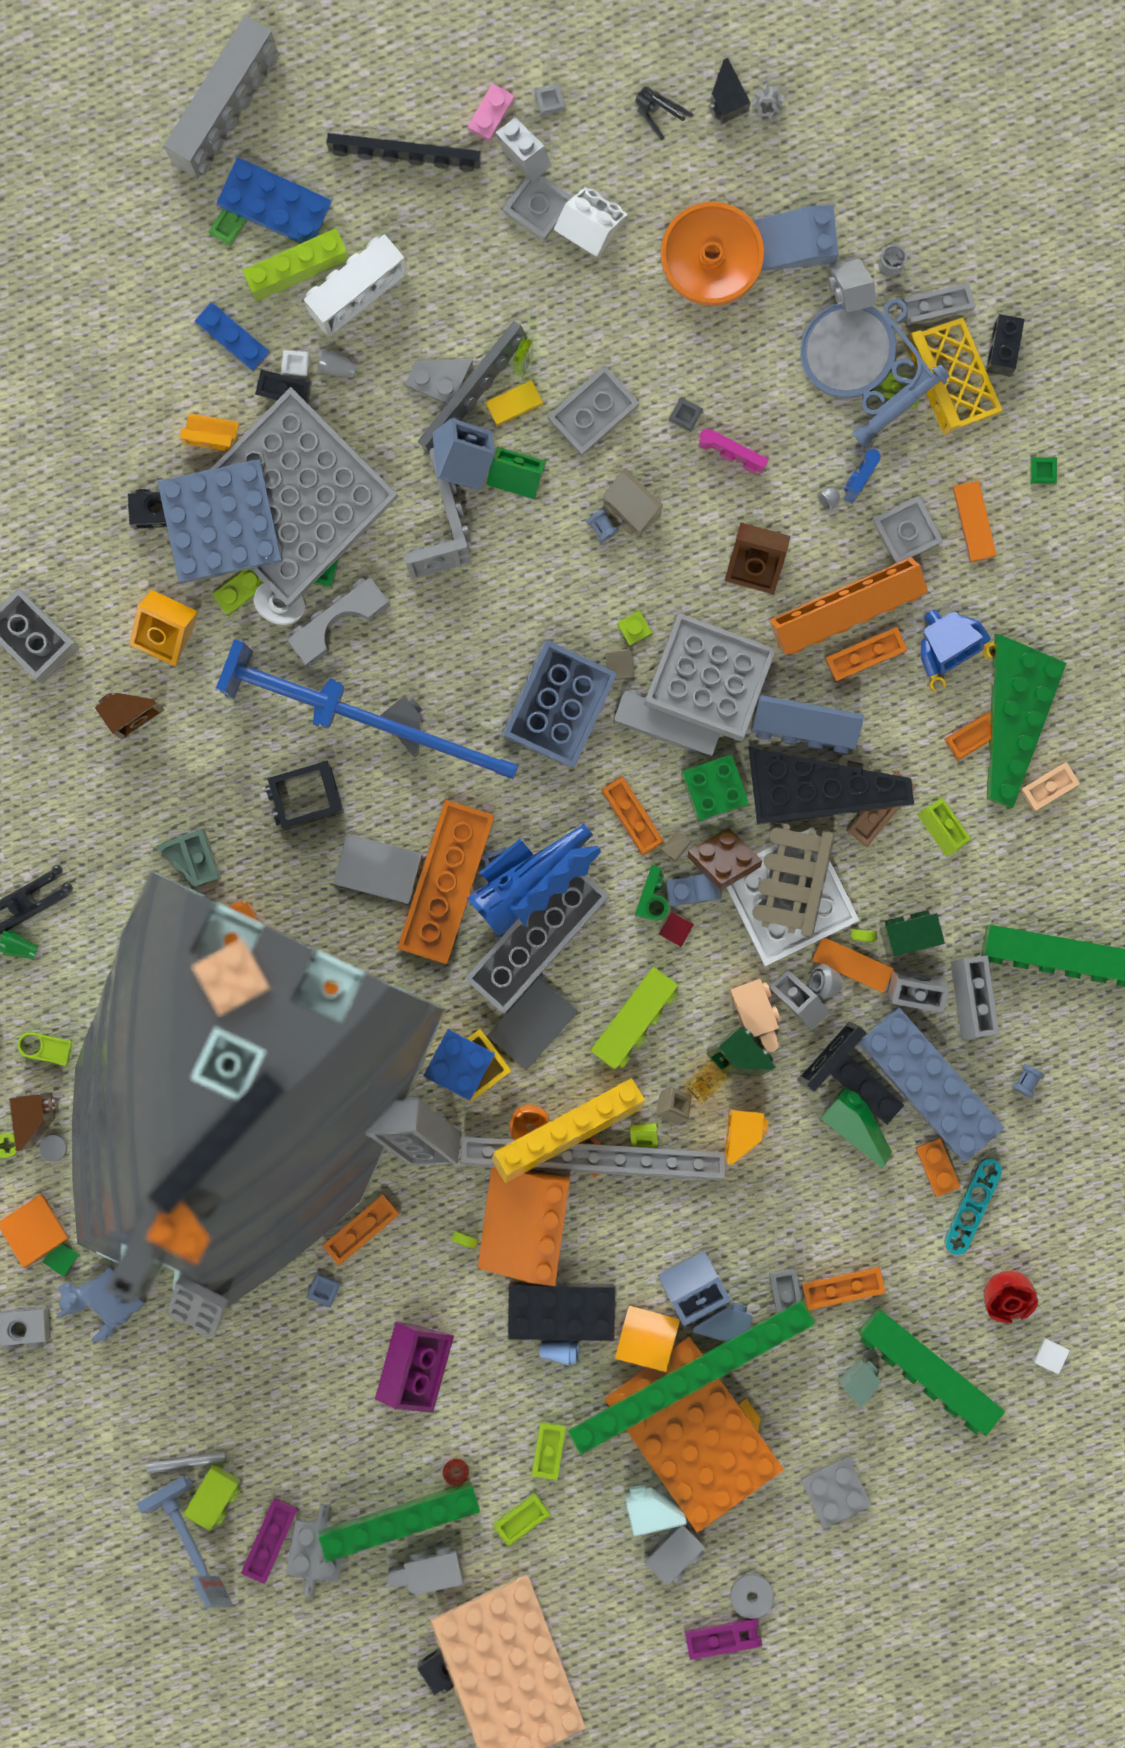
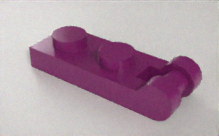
(722, 1638)

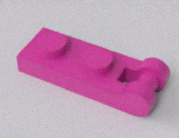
(732, 450)

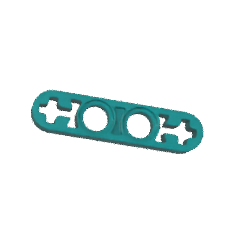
(976, 1208)

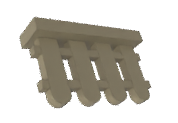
(802, 868)

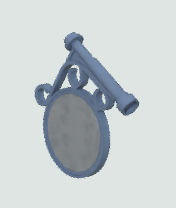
(854, 355)

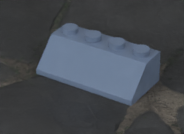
(806, 724)

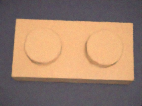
(1050, 786)

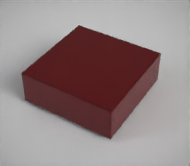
(676, 929)

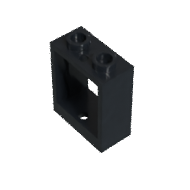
(330, 787)

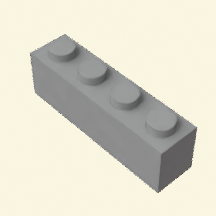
(662, 726)

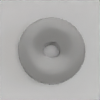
(754, 1608)

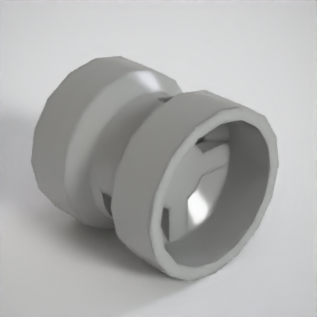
(894, 255)

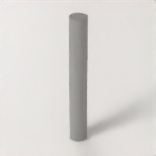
(187, 1462)

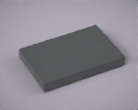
(532, 1023)

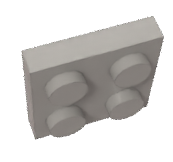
(537, 206)
(907, 530)
(836, 1492)

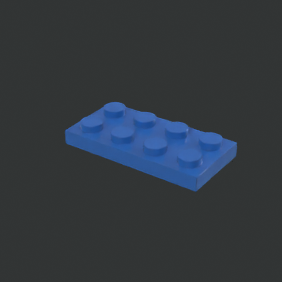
(273, 202)

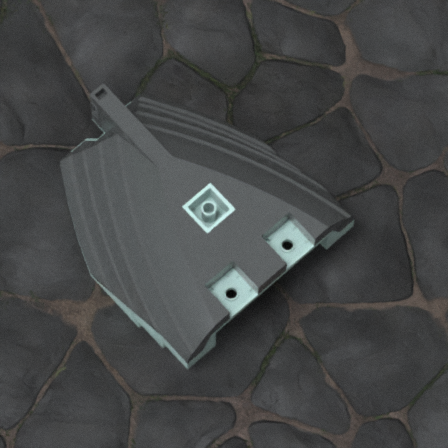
(170, 1067)

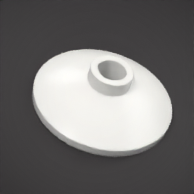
(266, 602)

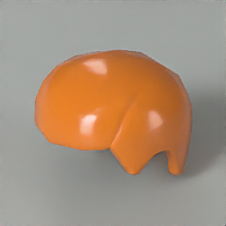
(527, 1115)

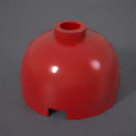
(1009, 1297)

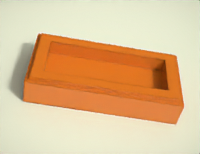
(970, 737)

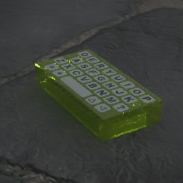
(523, 357)

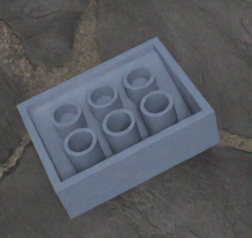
(558, 704)

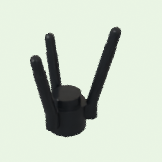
(651, 100)

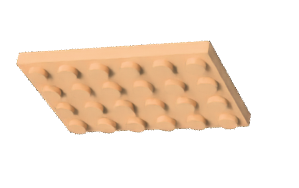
(507, 1669)

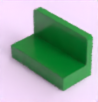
(515, 472)

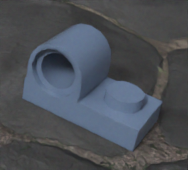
(691, 890)

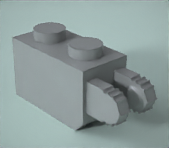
(428, 1571)

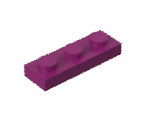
(269, 1540)

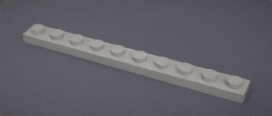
(610, 1160)

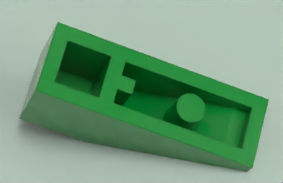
(855, 1122)

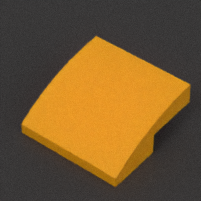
(647, 1338)

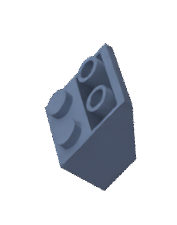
(463, 453)
(694, 1288)

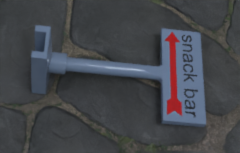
(209, 1587)

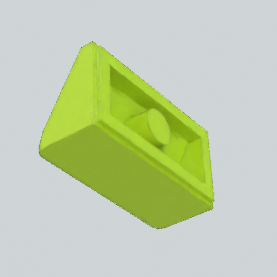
(944, 827)

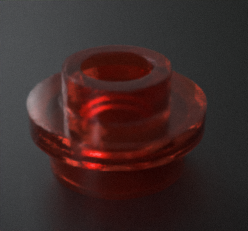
(452, 1480)

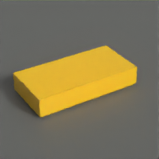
(514, 403)

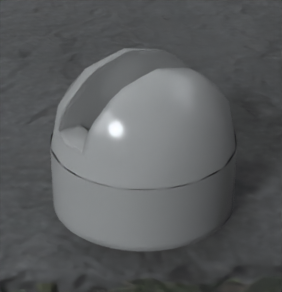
(829, 498)

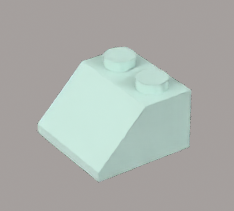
(652, 1511)

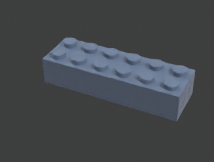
(930, 1085)

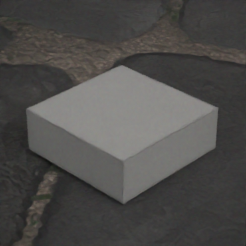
(550, 99)

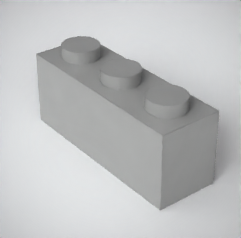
(974, 997)

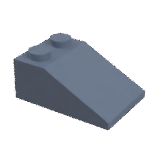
(799, 238)

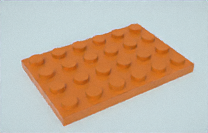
(701, 1444)

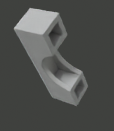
(363, 601)

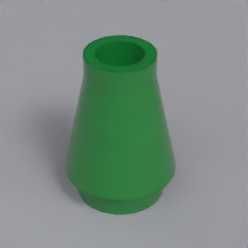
(17, 946)

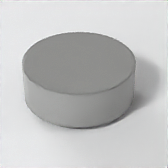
(53, 1148)

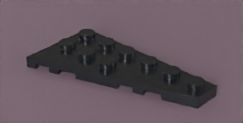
(810, 788)

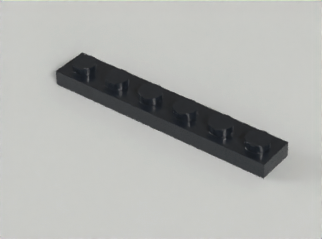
(414, 153)
(216, 1143)

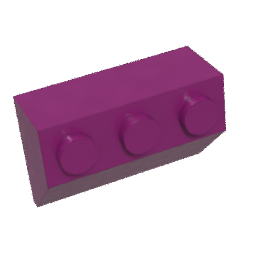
(414, 1368)

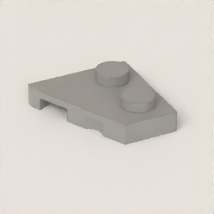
(438, 377)

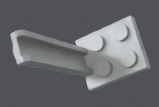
(444, 553)

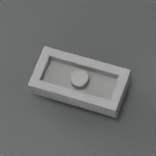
(785, 1288)

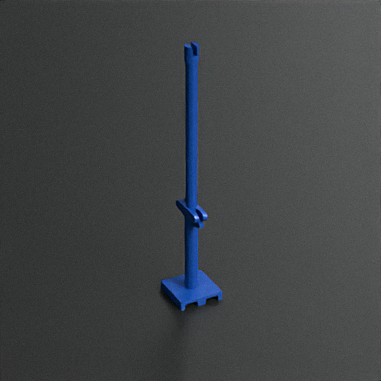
(328, 703)

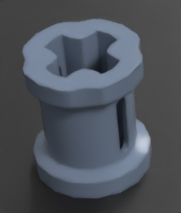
(602, 526)
(1028, 1081)

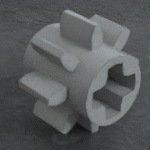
(771, 95)

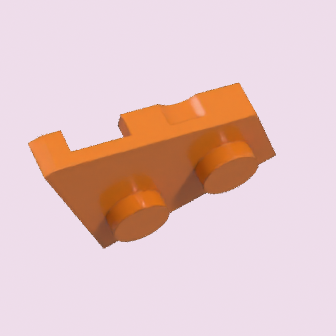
(180, 1234)

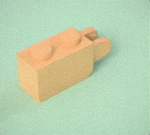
(756, 1012)

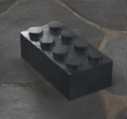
(561, 1312)

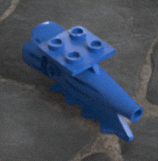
(526, 881)

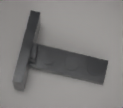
(836, 1062)

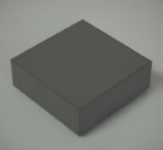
(685, 414)

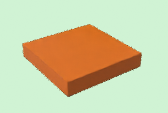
(33, 1231)

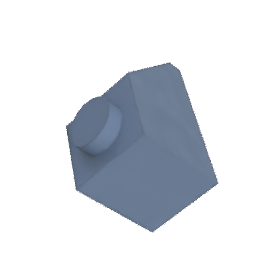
(724, 1322)

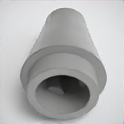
(336, 365)

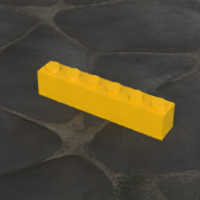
(568, 1130)

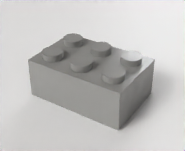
(33, 637)

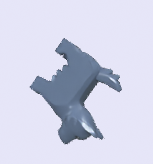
(92, 1294)

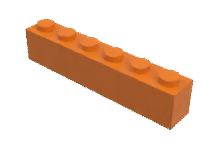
(849, 606)

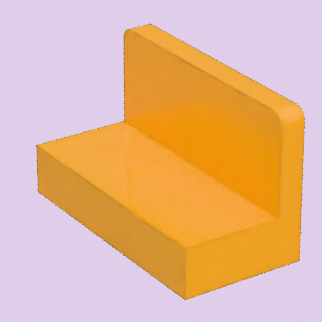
(209, 432)

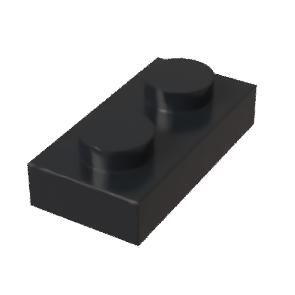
(274, 385)

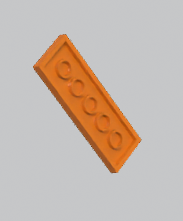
(446, 882)

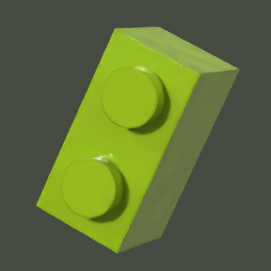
(212, 1497)

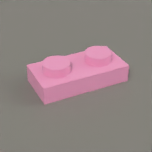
(491, 112)

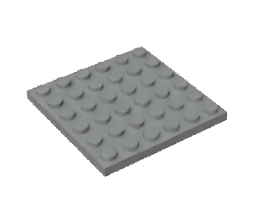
(316, 492)

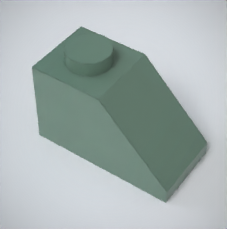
(860, 1381)

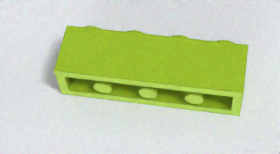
(296, 264)
(634, 1017)

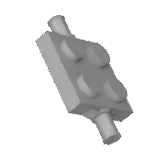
(306, 1554)

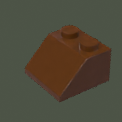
(757, 558)
(126, 712)
(31, 1118)

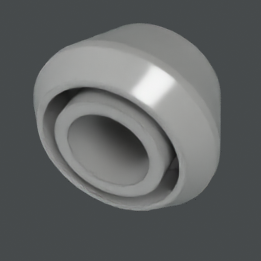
(825, 981)

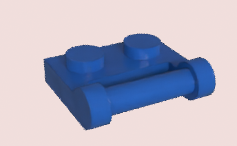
(858, 480)

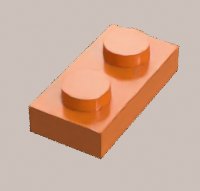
(937, 1167)

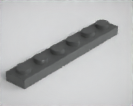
(478, 382)

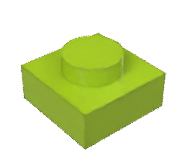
(634, 628)
(644, 1136)

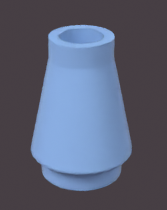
(560, 1351)

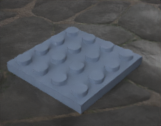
(219, 521)

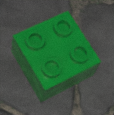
(714, 788)

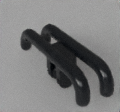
(23, 904)

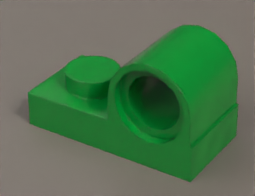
(653, 882)

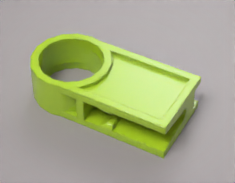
(51, 1050)

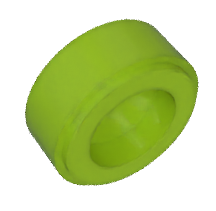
(863, 935)
(464, 1239)

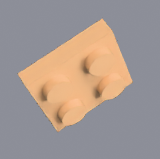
(231, 977)

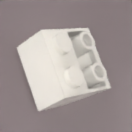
(590, 221)

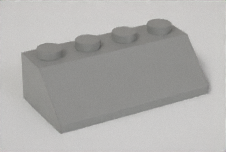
(416, 1134)

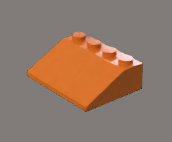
(524, 1226)

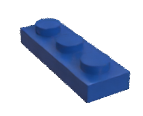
(232, 336)

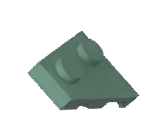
(192, 857)

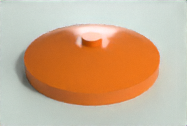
(712, 253)

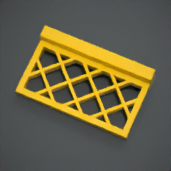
(938, 396)

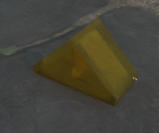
(705, 1082)

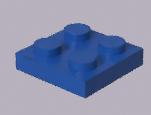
(459, 1064)

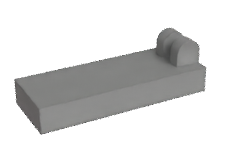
(938, 304)

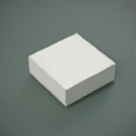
(295, 364)
(1051, 1356)

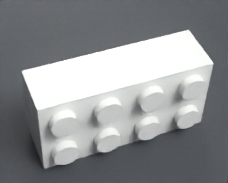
(355, 285)

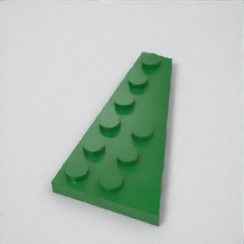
(1019, 707)

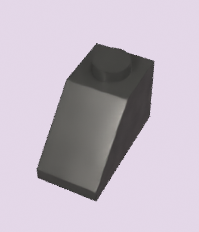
(406, 713)

